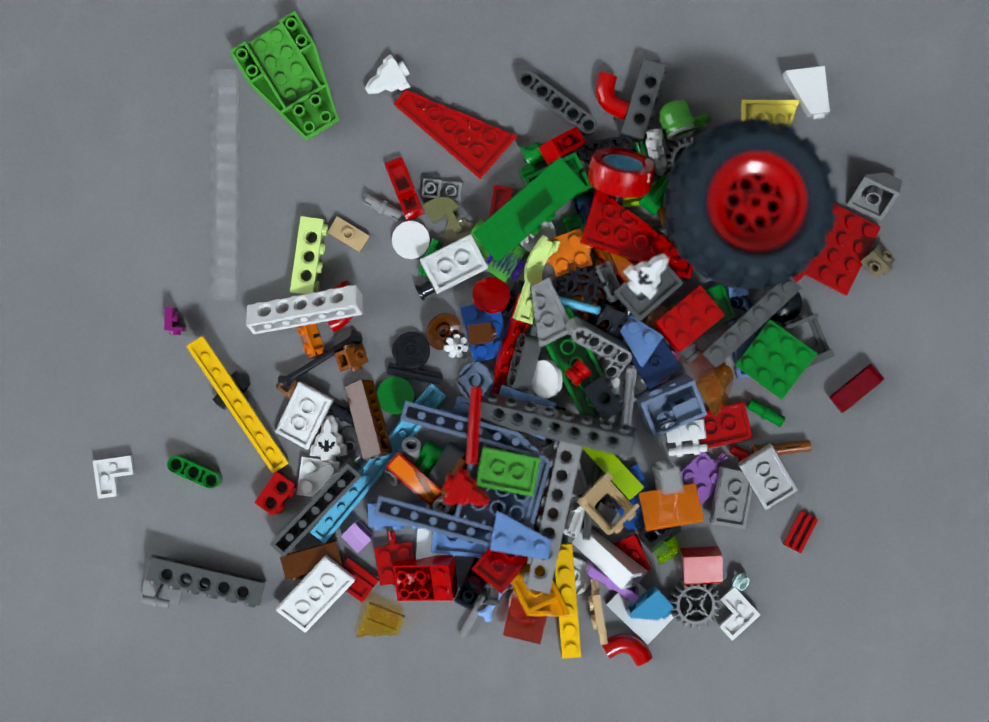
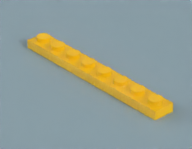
(237, 403)

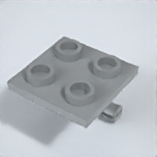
(161, 594)

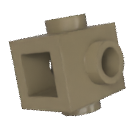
(878, 261)

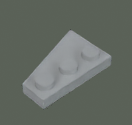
(548, 313)

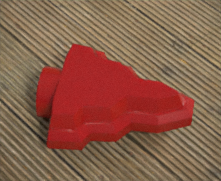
(463, 490)

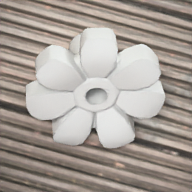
(456, 346)

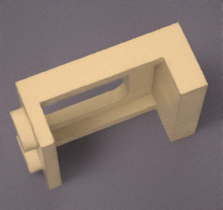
(595, 493)

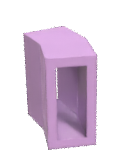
(358, 536)

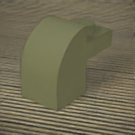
(442, 208)

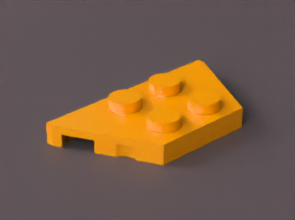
(536, 602)

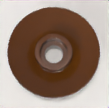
(450, 325)

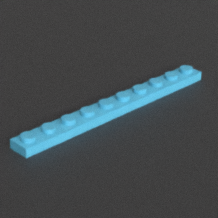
(373, 469)

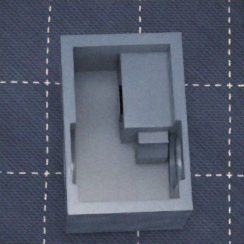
(669, 403)

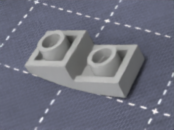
(438, 188)

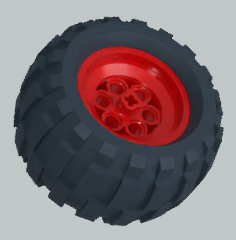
(705, 221)

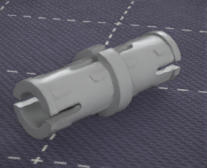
(383, 207)

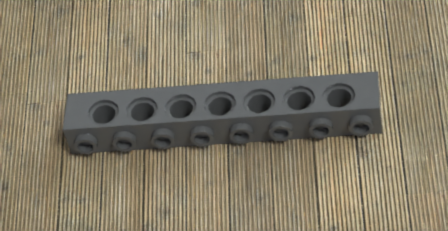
(564, 431)

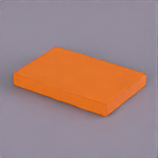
(671, 509)

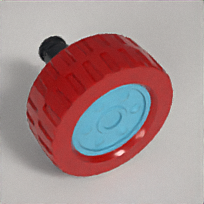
(621, 173)

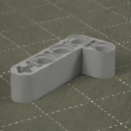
(613, 351)

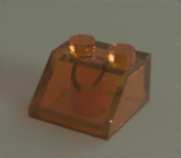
(716, 386)

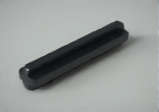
(419, 375)

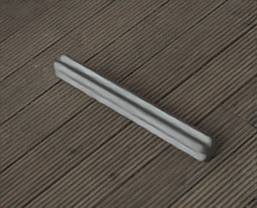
(628, 398)

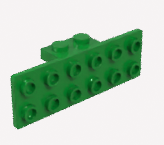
(529, 210)

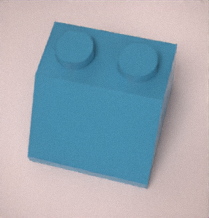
(650, 606)

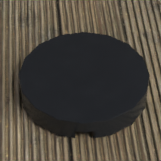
(411, 351)

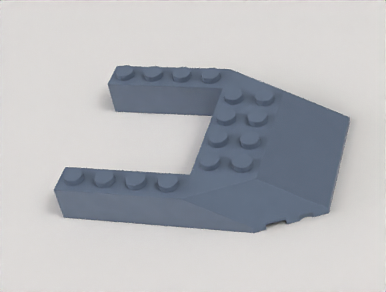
(469, 521)

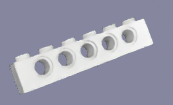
(304, 309)

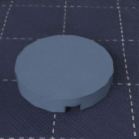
(475, 375)

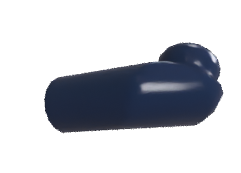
(741, 302)

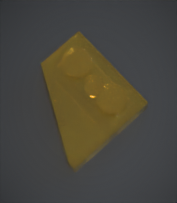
(380, 622)

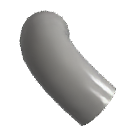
(411, 449)

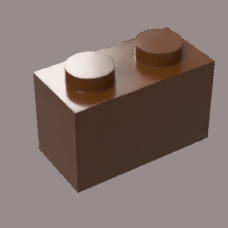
(481, 333)

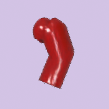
(739, 452)

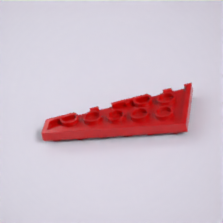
(462, 136)

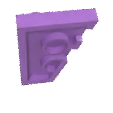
(596, 574)

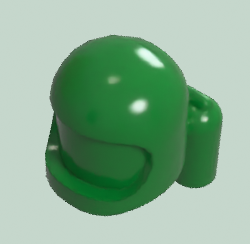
(531, 157)

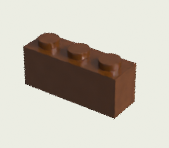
(303, 561)

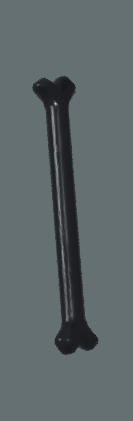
(286, 380)

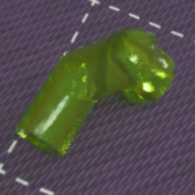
(671, 551)

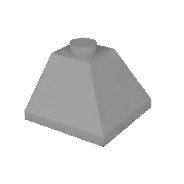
(876, 194)

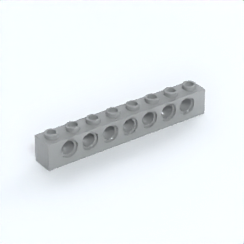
(544, 582)

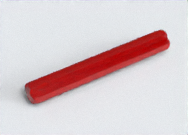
(474, 425)

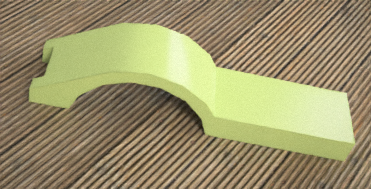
(533, 275)

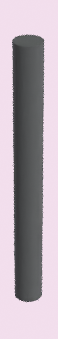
(588, 520)

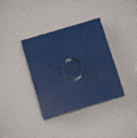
(658, 367)

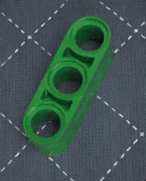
(185, 471)

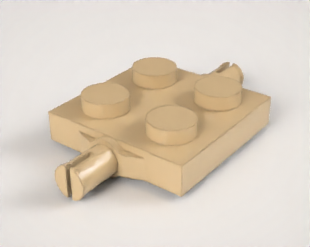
(597, 618)

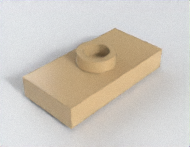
(348, 234)

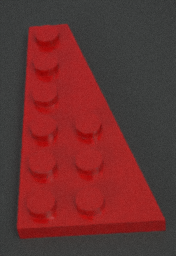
(626, 235)

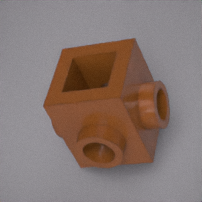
(351, 357)

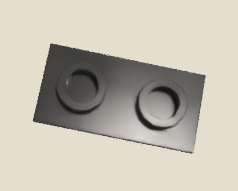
(608, 279)

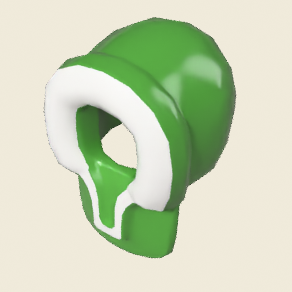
(678, 122)

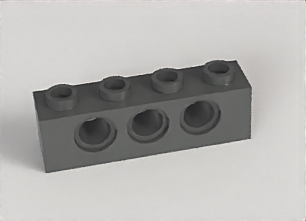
(652, 71)

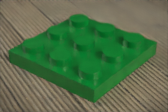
(776, 359)

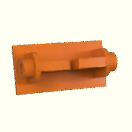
(311, 344)

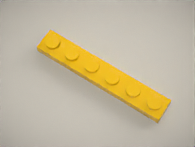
(566, 586)

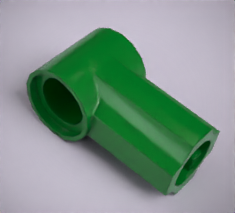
(655, 198)
(429, 456)

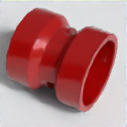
(573, 373)

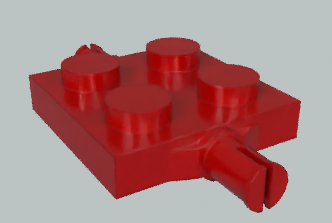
(391, 554)

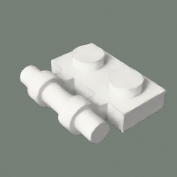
(692, 431)

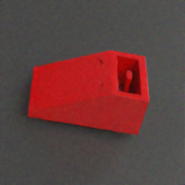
(426, 579)

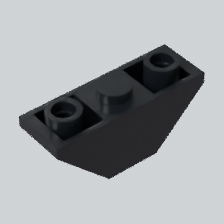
(469, 589)

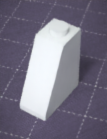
(810, 88)

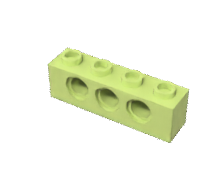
(307, 226)

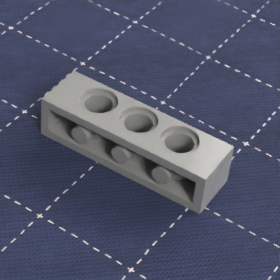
(667, 477)

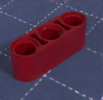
(856, 388)

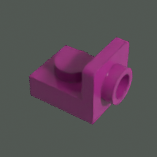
(170, 321)

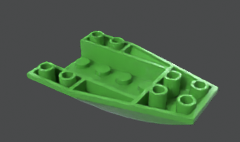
(289, 76)

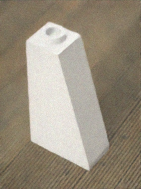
(610, 560)

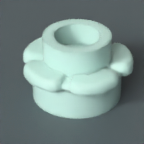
(740, 581)

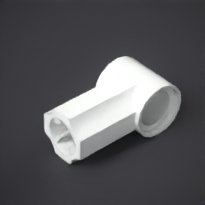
(575, 518)

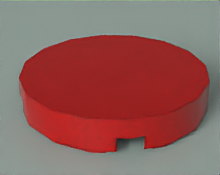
(490, 295)

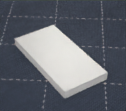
(315, 593)

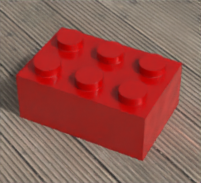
(688, 319)

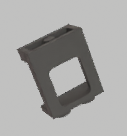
(822, 347)

